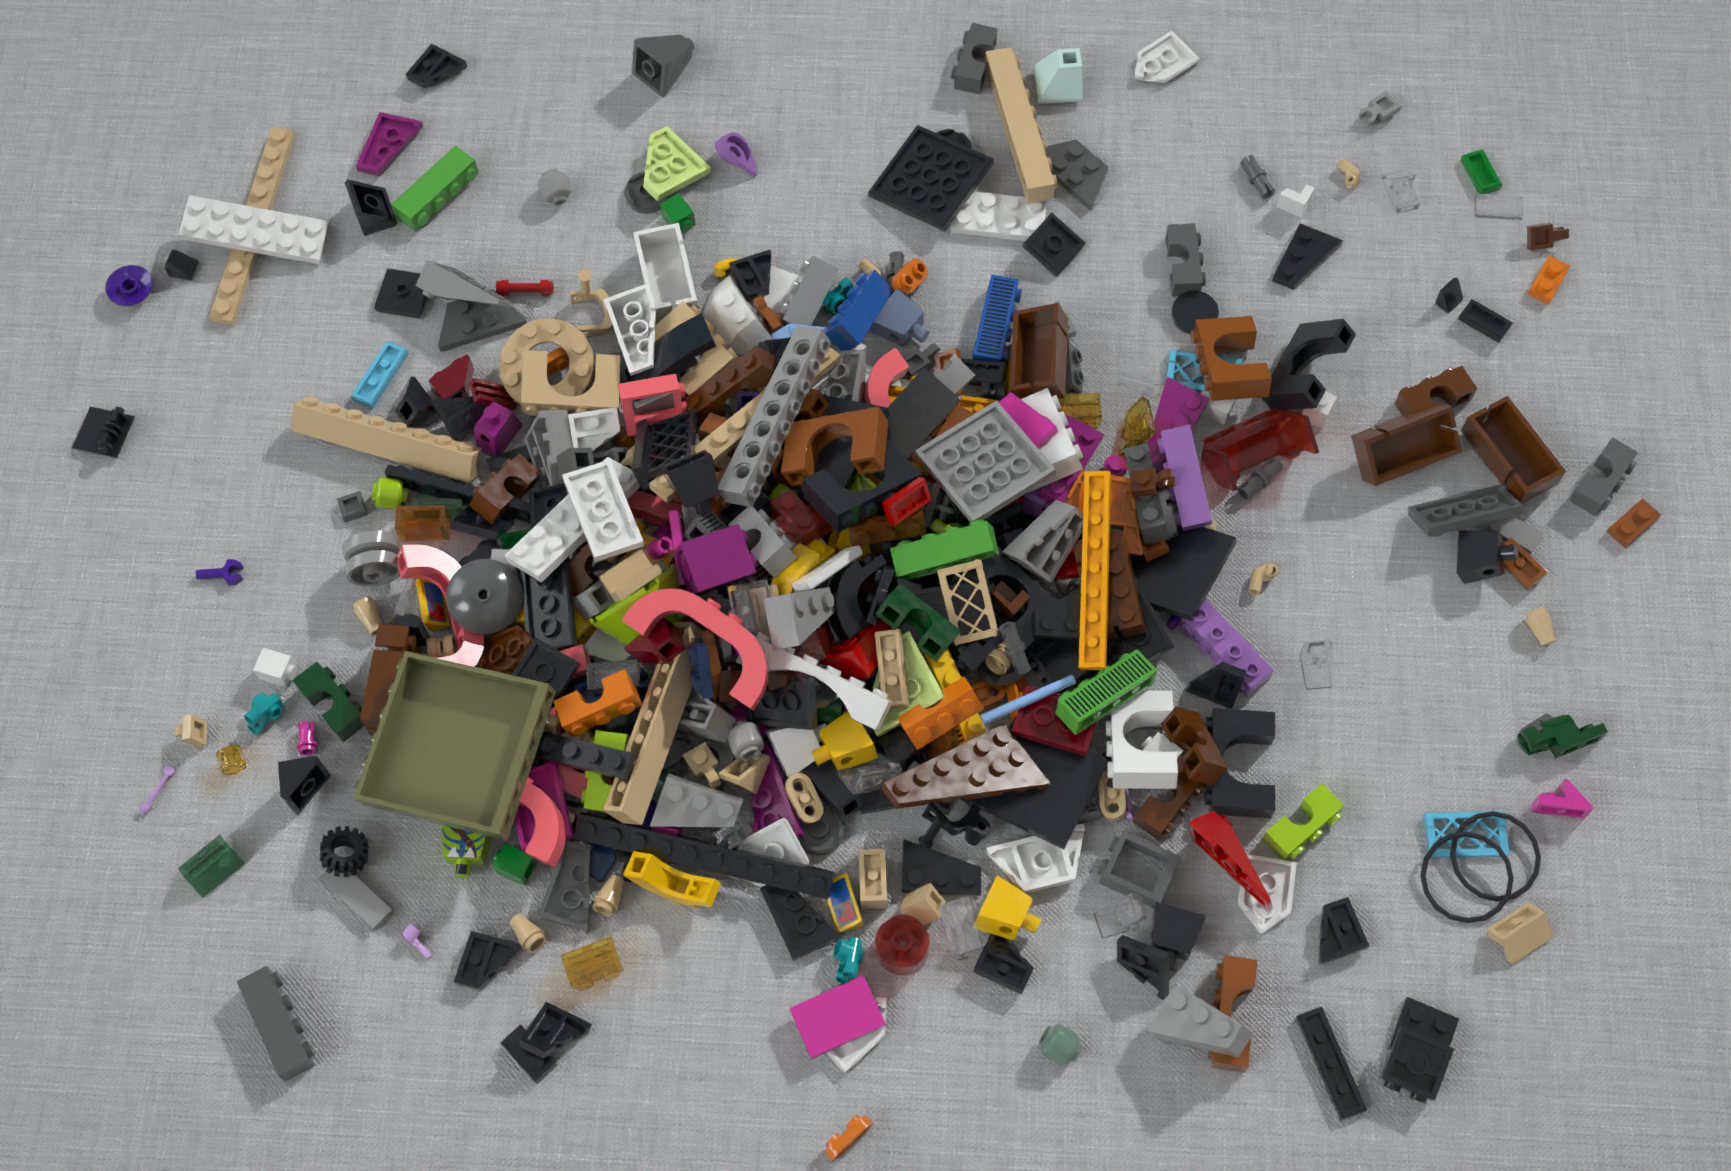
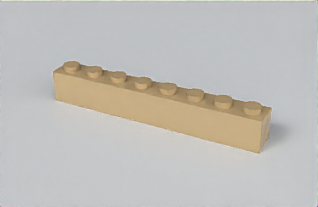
(1020, 125)
(386, 439)
(653, 733)

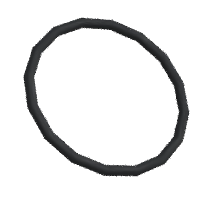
(1528, 833)
(1489, 842)

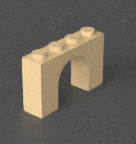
(712, 361)
(539, 395)

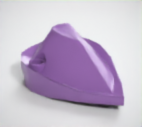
(736, 151)

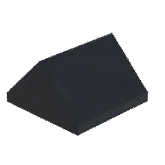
(371, 206)
(301, 781)

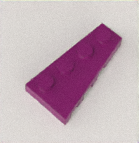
(1176, 408)
(1088, 442)
(771, 798)

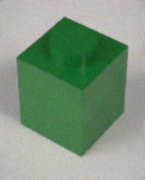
(678, 211)
(514, 864)

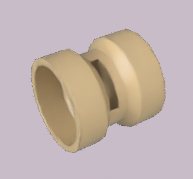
(441, 647)
(997, 658)

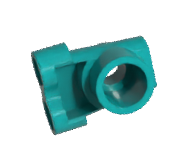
(837, 296)
(262, 711)
(850, 955)

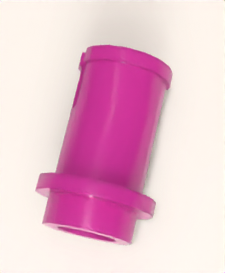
(658, 548)
(306, 738)

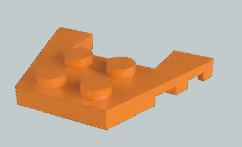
(1121, 508)

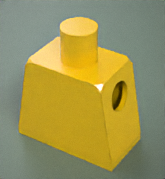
(845, 743)
(1006, 911)

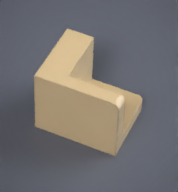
(923, 904)

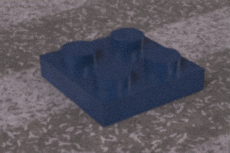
(701, 675)

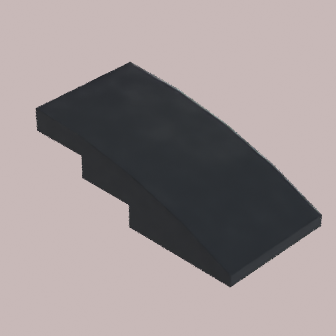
(678, 349)

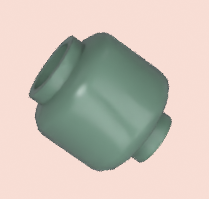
(1060, 1044)

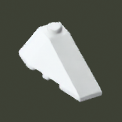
(634, 326)

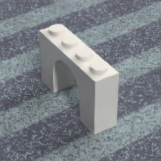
(1059, 449)
(1136, 767)

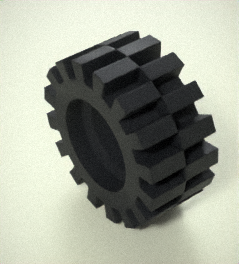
(344, 864)

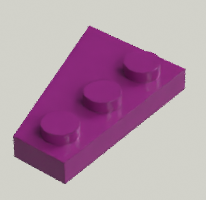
(386, 141)

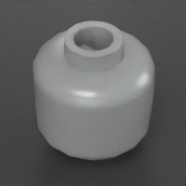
(554, 186)
(745, 740)

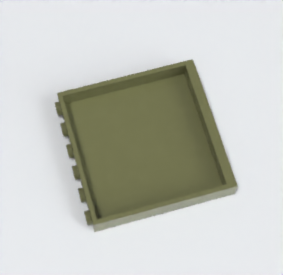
(454, 745)

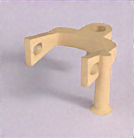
(587, 294)

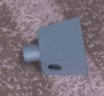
(900, 320)

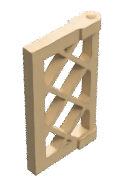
(982, 585)

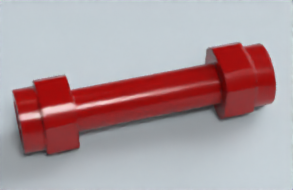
(544, 287)

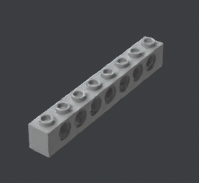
(774, 416)

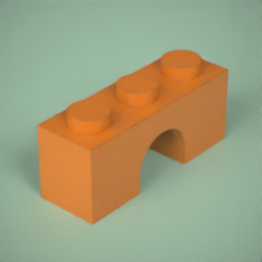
(617, 699)
(928, 724)

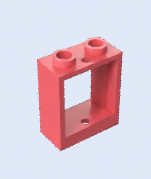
(649, 388)

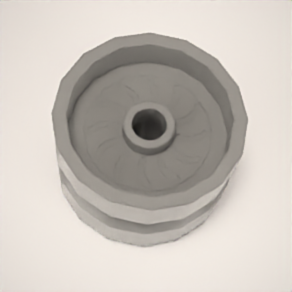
(371, 558)

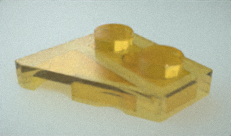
(1138, 424)

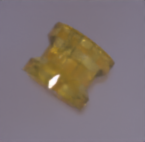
(231, 759)

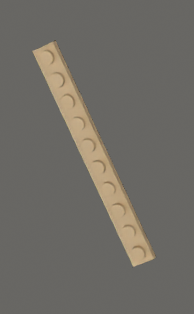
(261, 196)
(730, 433)

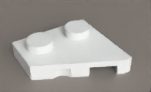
(594, 427)

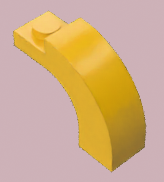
(807, 559)
(669, 882)

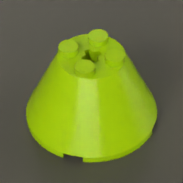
(610, 618)

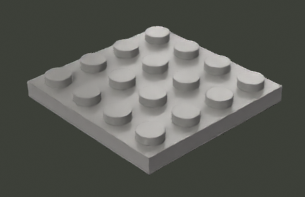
(985, 462)

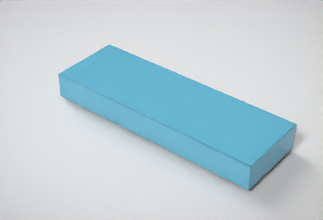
(379, 374)

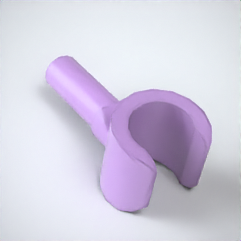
(411, 935)

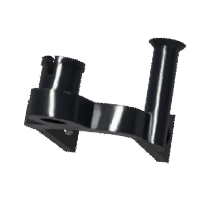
(972, 823)

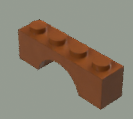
(1236, 978)

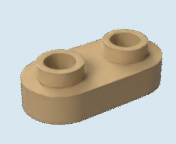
(1111, 797)
(805, 798)

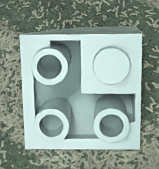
(1059, 77)

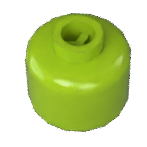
(389, 493)

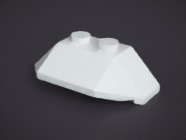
(734, 318)

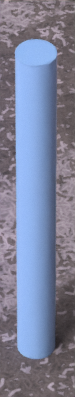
(1027, 699)

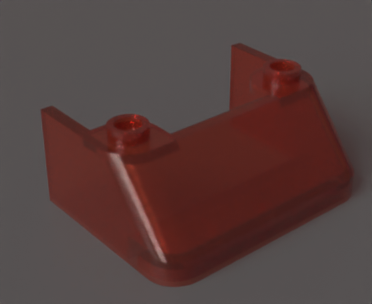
(1256, 441)

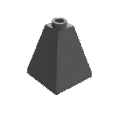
(661, 60)

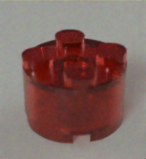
(889, 937)

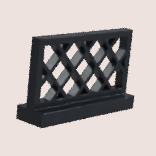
(646, 448)

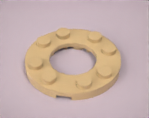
(548, 331)

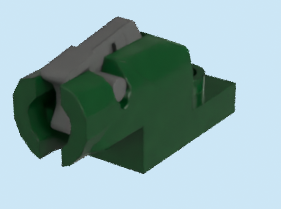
(1558, 735)

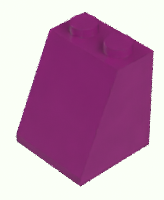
(715, 560)

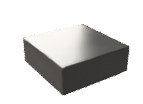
(352, 506)

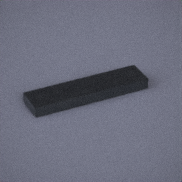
(1331, 1063)

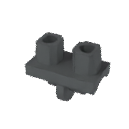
(931, 511)

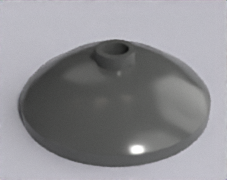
(488, 614)

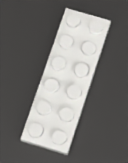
(253, 229)
(559, 533)

